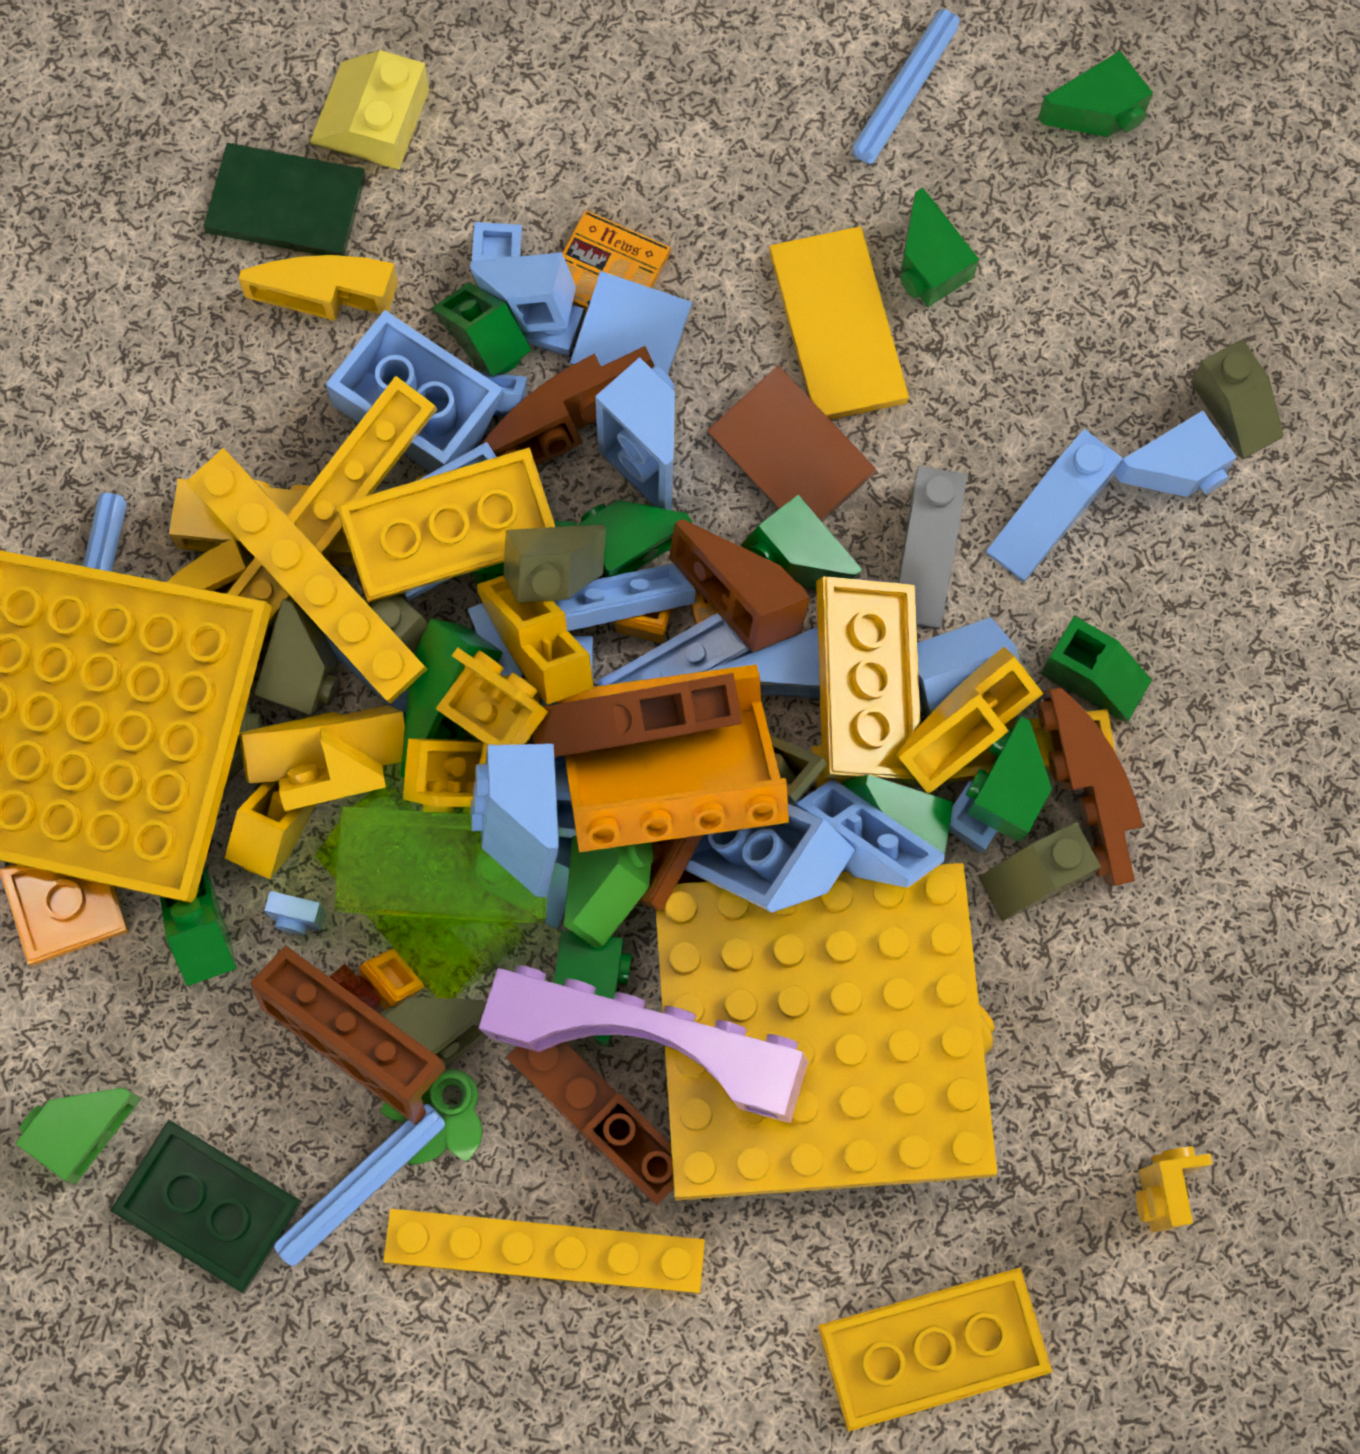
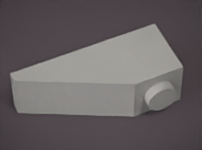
(932, 540)

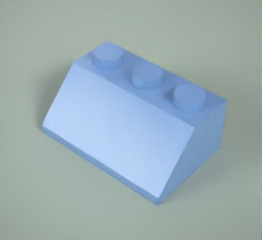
(460, 393)
(638, 429)
(518, 811)
(774, 862)

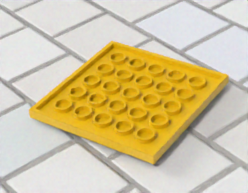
(118, 721)
(880, 1005)

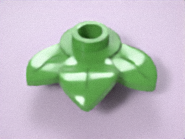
(462, 1128)

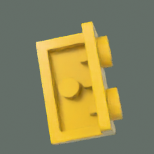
(489, 705)
(441, 773)
(1164, 1191)

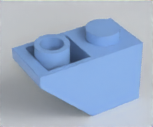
(532, 286)

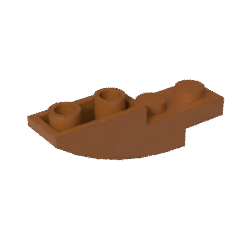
(558, 408)
(640, 715)
(1089, 762)
(600, 1116)

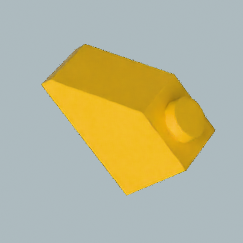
(265, 833)

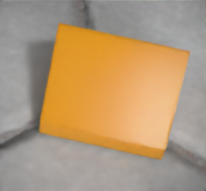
(646, 626)
(391, 978)

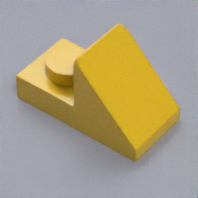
(346, 775)

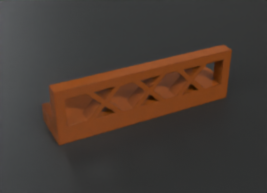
(347, 1032)

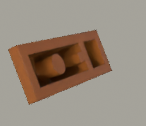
(742, 587)

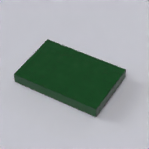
(284, 200)
(206, 1206)

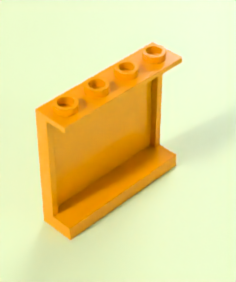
(681, 782)

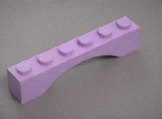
(542, 1014)

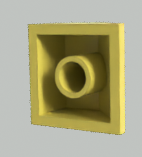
(373, 107)

